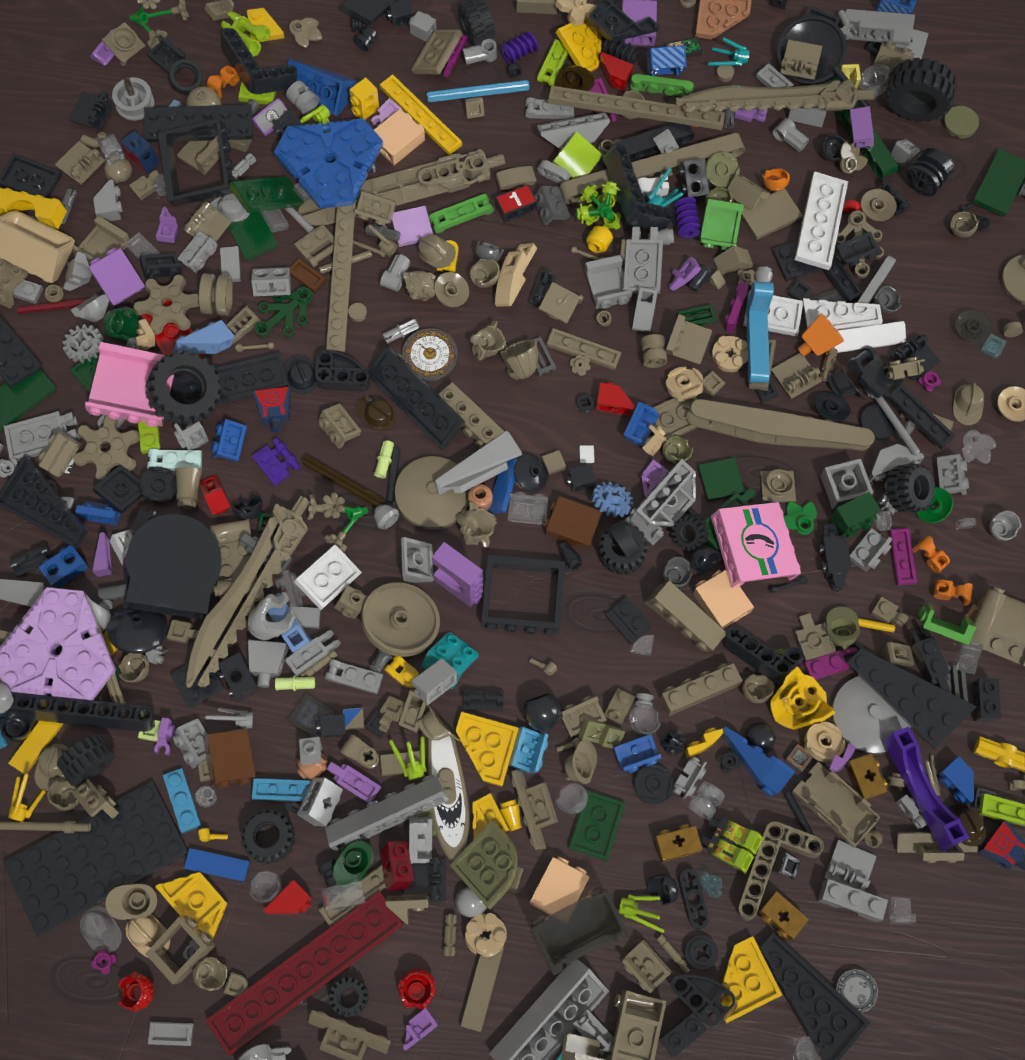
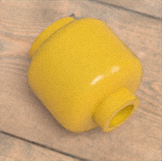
(599, 239)

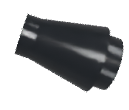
(700, 278)
(570, 556)

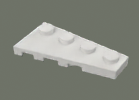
(843, 314)

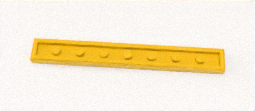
(42, 735)

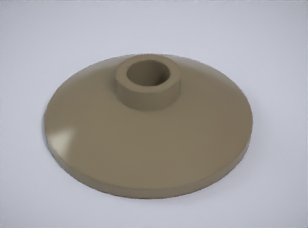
(880, 199)
(458, 287)

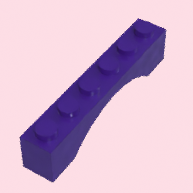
(942, 822)

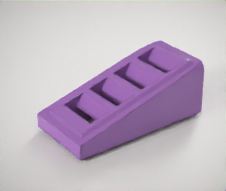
(102, 562)

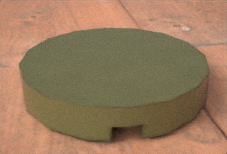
(961, 122)
(721, 169)

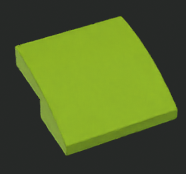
(577, 156)

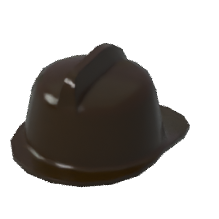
(575, 78)
(376, 412)
(972, 823)

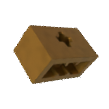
(867, 766)
(669, 851)
(794, 918)

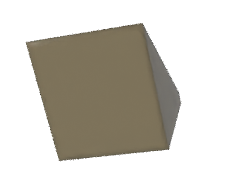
(717, 280)

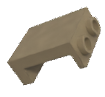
(101, 240)

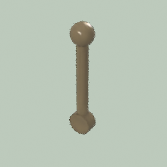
(574, 250)
(239, 348)

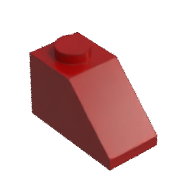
(616, 71)
(613, 400)
(214, 495)
(290, 901)

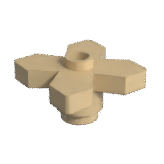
(576, 10)

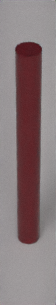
(49, 306)

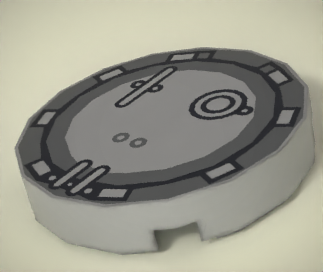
(857, 989)

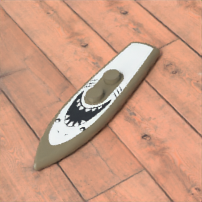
(453, 815)

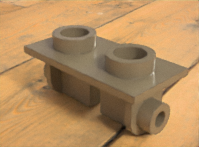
(896, 368)

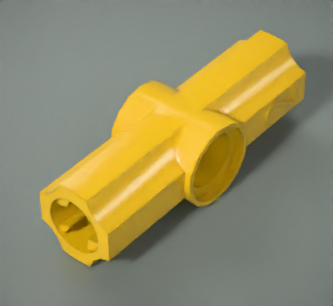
(1001, 753)

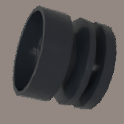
(929, 172)

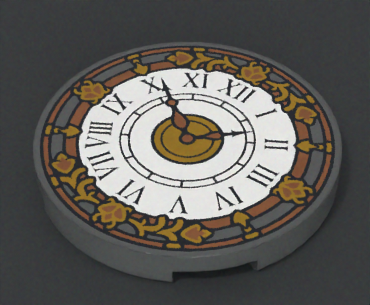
(430, 353)

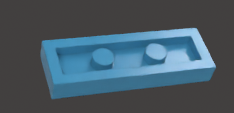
(280, 789)
(182, 800)

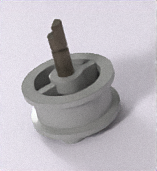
(131, 98)

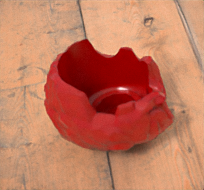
(417, 988)
(136, 991)

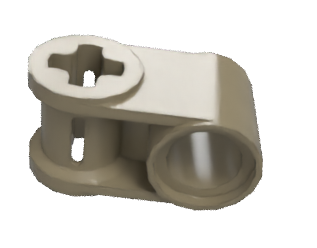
(357, 750)

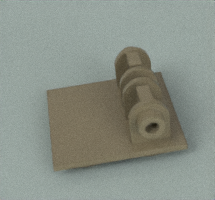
(801, 59)
(80, 162)
(208, 221)
(796, 375)

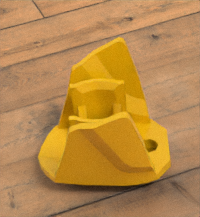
(810, 709)

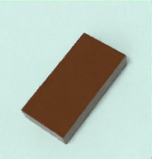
(307, 276)

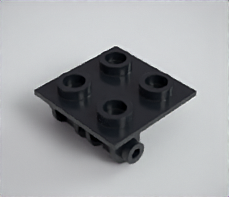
(92, 110)
(916, 348)
(429, 879)

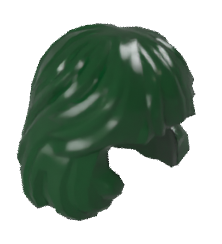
(121, 323)

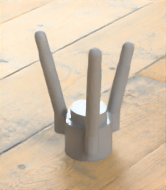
(243, 718)

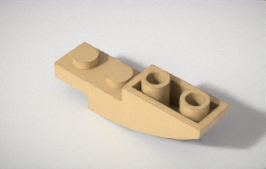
(511, 274)

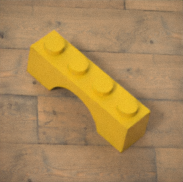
(46, 210)

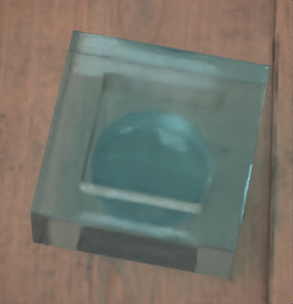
(993, 346)

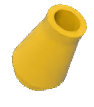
(511, 814)

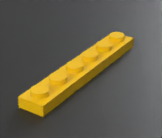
(421, 114)

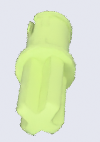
(384, 459)
(294, 683)

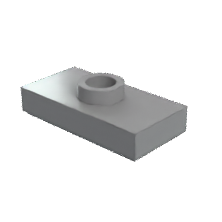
(666, 142)

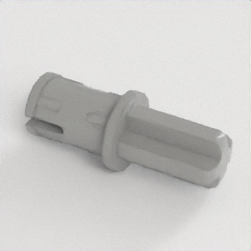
(400, 331)

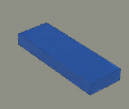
(503, 489)
(217, 865)

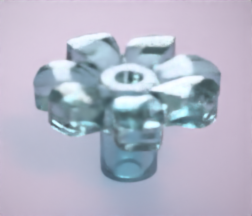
(712, 885)

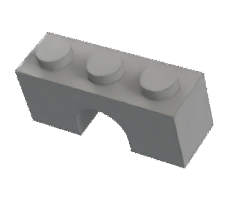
(846, 897)

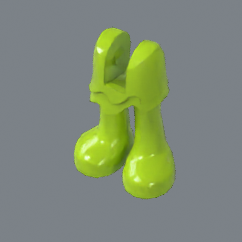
(243, 24)

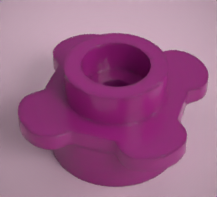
(933, 377)
(97, 962)

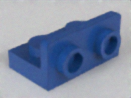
(228, 440)
(98, 513)

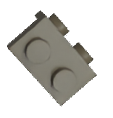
(892, 55)
(376, 208)
(574, 716)
(94, 799)
(646, 966)

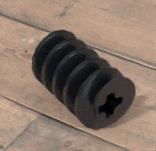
(620, 51)

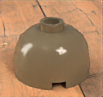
(203, 97)

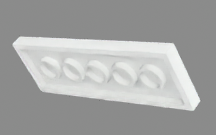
(821, 221)

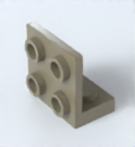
(201, 154)
(688, 341)

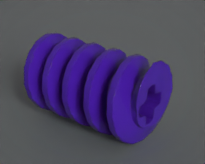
(519, 46)
(687, 218)

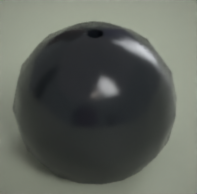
(542, 712)

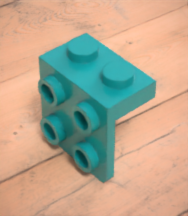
(452, 651)

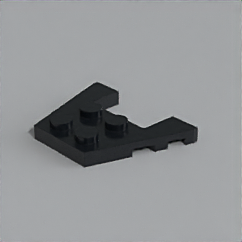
(616, 24)

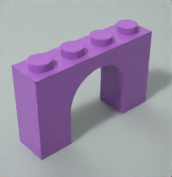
(458, 575)

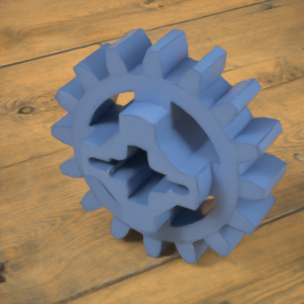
(612, 499)

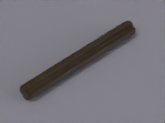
(343, 481)

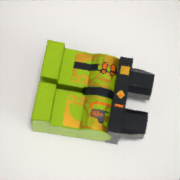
(725, 842)

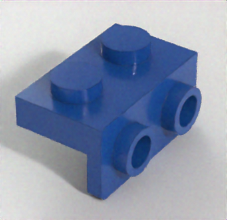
(636, 753)

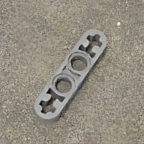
(877, 280)

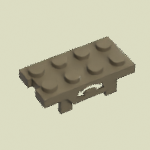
(837, 804)

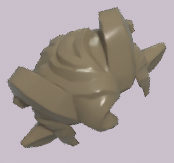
(420, 284)
(487, 342)
(476, 525)

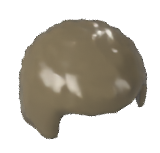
(485, 273)

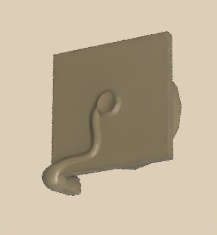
(123, 43)
(560, 303)
(777, 486)

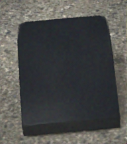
(785, 865)

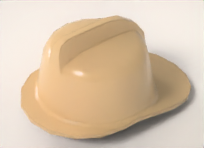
(144, 933)

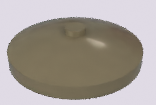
(418, 495)
(400, 619)

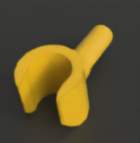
(204, 835)

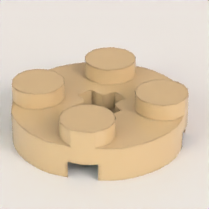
(726, 344)
(688, 391)
(815, 747)
(484, 946)

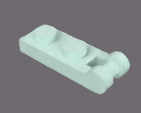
(175, 458)

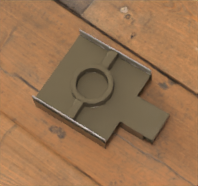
(813, 639)

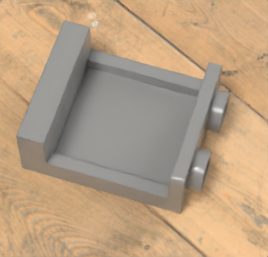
(607, 282)

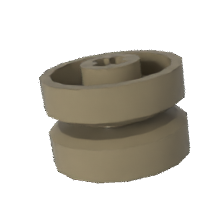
(216, 294)

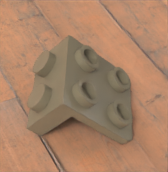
(10, 278)

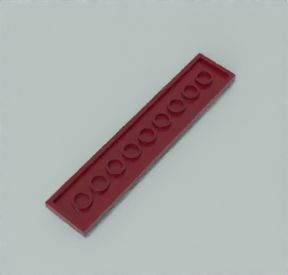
(303, 974)

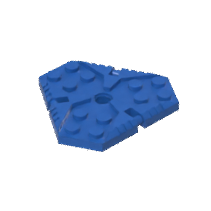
(330, 159)

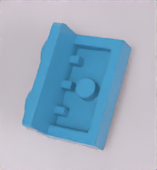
(528, 750)

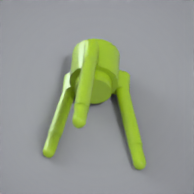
(320, 114)
(414, 770)
(629, 909)

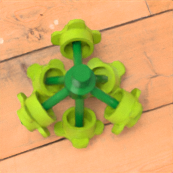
(608, 198)

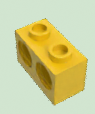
(364, 99)

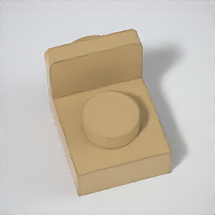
(145, 337)
(655, 442)

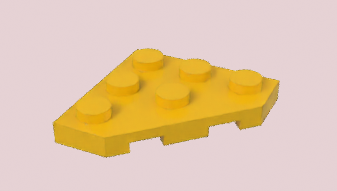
(582, 44)
(487, 745)
(748, 979)

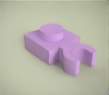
(385, 112)

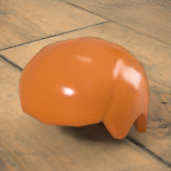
(776, 179)

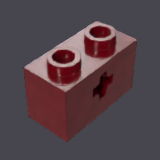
(396, 865)

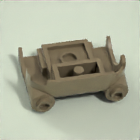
(1001, 625)

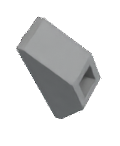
(890, 458)

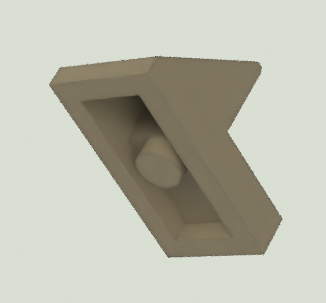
(412, 712)
(402, 903)

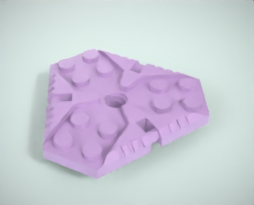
(31, 658)

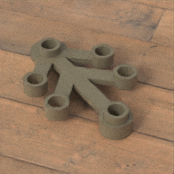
(858, 231)

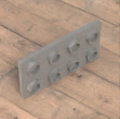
(881, 26)

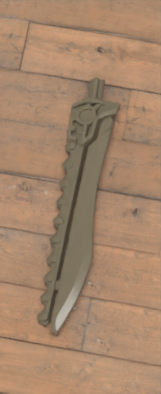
(829, 96)
(286, 539)

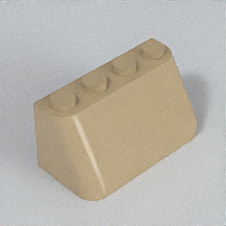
(34, 245)

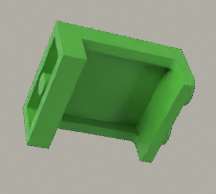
(721, 224)
(962, 634)

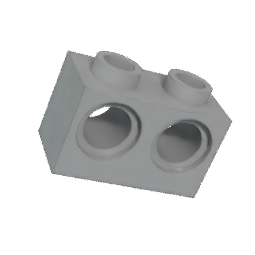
(271, 281)

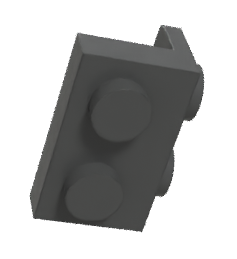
(551, 204)

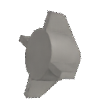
(77, 272)
(92, 308)

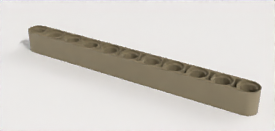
(656, 165)

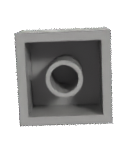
(845, 482)

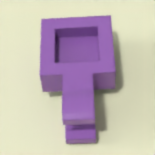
(749, 115)
(165, 731)

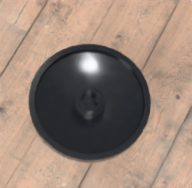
(820, 32)

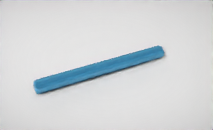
(475, 91)

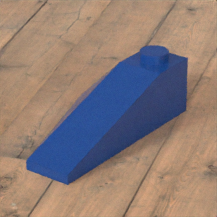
(328, 86)
(767, 772)

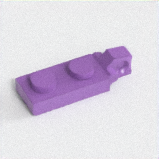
(355, 782)

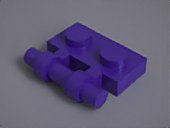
(271, 466)

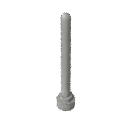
(896, 423)

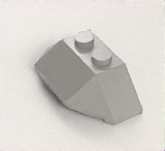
(561, 131)
(670, 496)

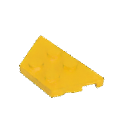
(195, 898)

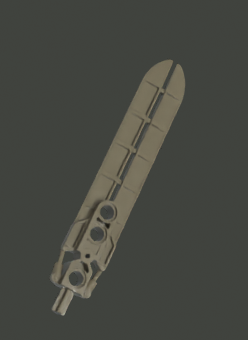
(410, 184)

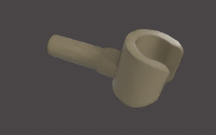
(549, 669)
(574, 743)

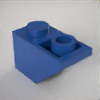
(959, 779)

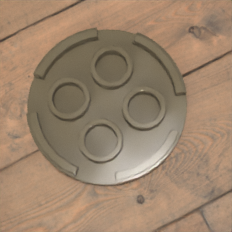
(1014, 279)

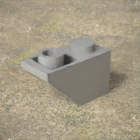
(107, 202)
(644, 309)

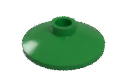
(945, 502)

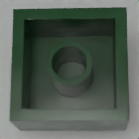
(855, 515)

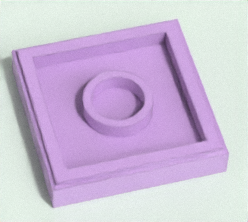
(412, 225)

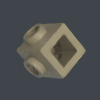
(351, 602)

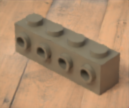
(477, 424)
(701, 689)

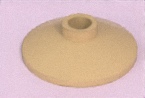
(1014, 396)

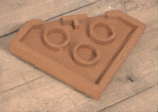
(719, 16)

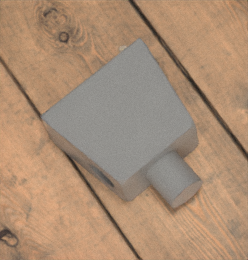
(266, 660)

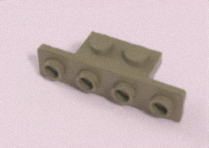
(536, 808)
(928, 848)
(346, 1040)

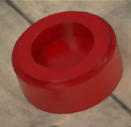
(851, 206)

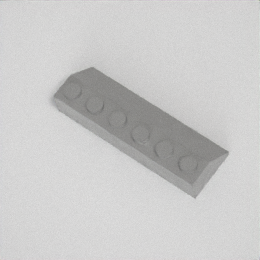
(387, 813)
(547, 1021)

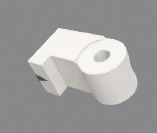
(649, 184)

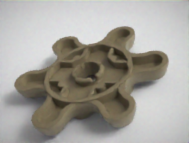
(172, 314)
(115, 456)

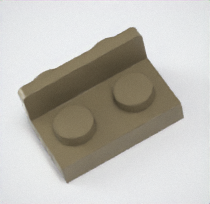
(338, 425)

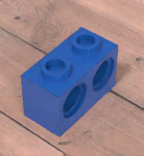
(66, 572)

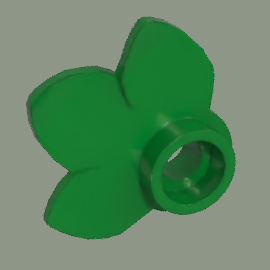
(797, 515)

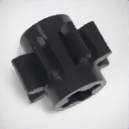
(674, 742)

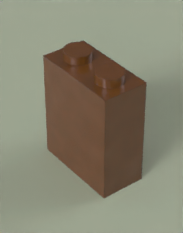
(572, 523)
(229, 758)

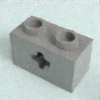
(320, 802)

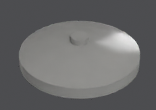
(864, 717)

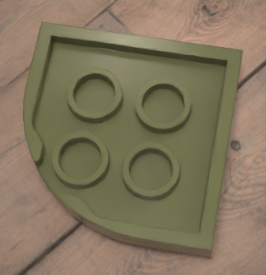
(488, 864)

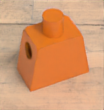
(820, 336)

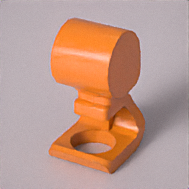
(227, 76)
(936, 559)
(945, 590)

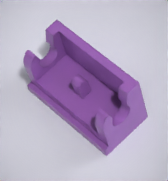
(862, 127)

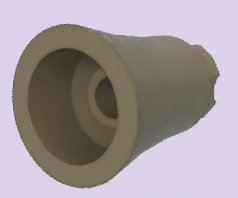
(187, 486)

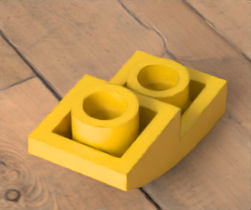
(708, 739)

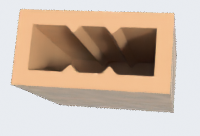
(399, 136)
(722, 601)
(559, 886)

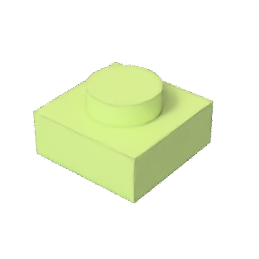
(150, 735)

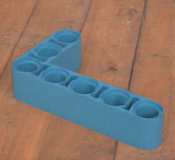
(757, 331)

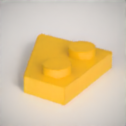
(261, 17)
(484, 812)

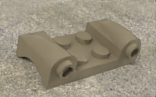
(232, 554)
(637, 1026)

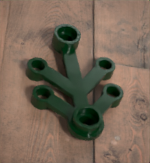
(285, 310)

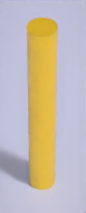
(876, 625)

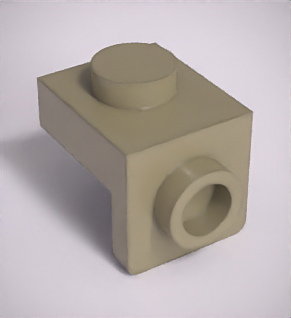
(219, 9)
(619, 706)

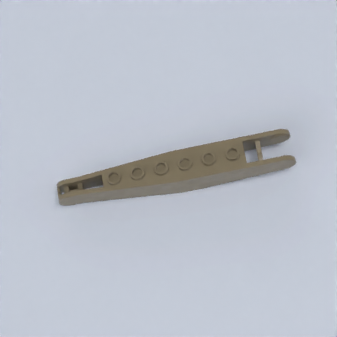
(776, 427)

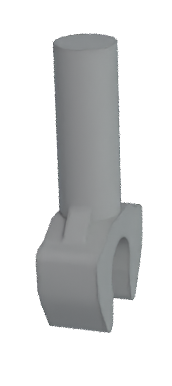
(847, 26)

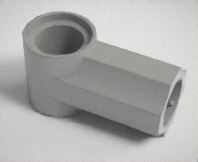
(480, 53)
(787, 132)
(393, 276)

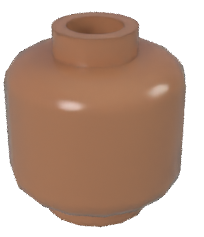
(481, 496)
(313, 770)

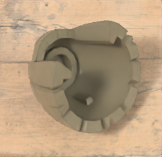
(520, 358)

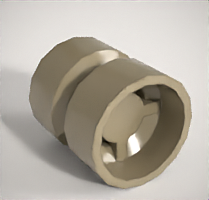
(654, 352)

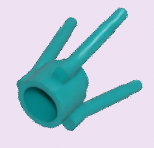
(740, 56)
(658, 200)

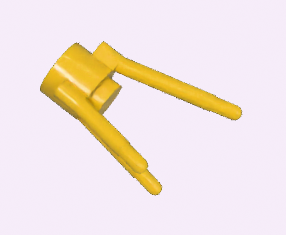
(17, 810)

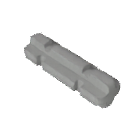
(243, 165)

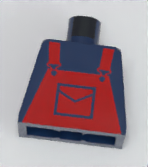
(135, 148)
(274, 406)
(1004, 847)

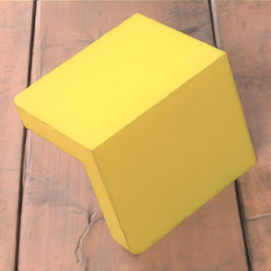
(852, 72)

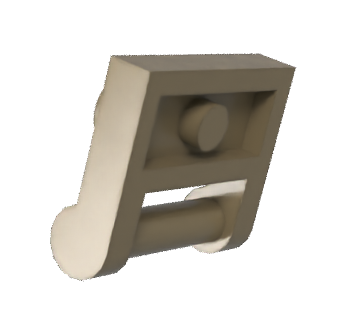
(314, 242)

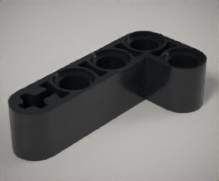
(762, 657)

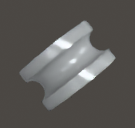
(644, 699)

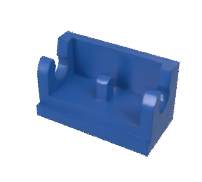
(638, 427)

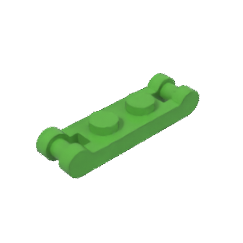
(661, 85)
(461, 213)

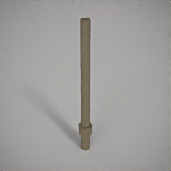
(67, 826)

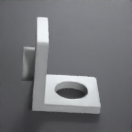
(310, 751)

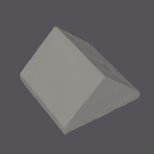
(416, 561)

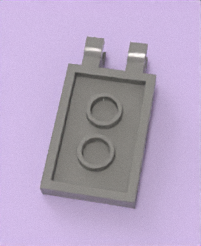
(643, 261)
(32, 435)

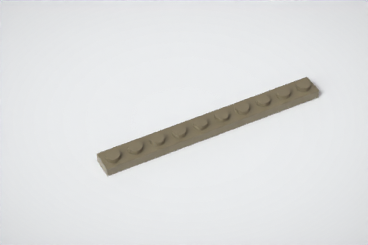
(634, 107)
(341, 278)

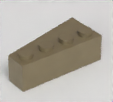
(685, 616)

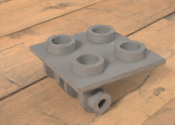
(850, 866)

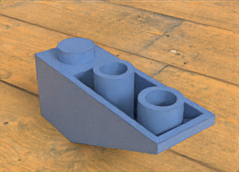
(209, 340)
(296, 636)

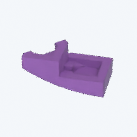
(168, 227)
(685, 273)
(652, 476)
(837, 762)
(419, 1027)

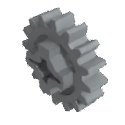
(83, 343)

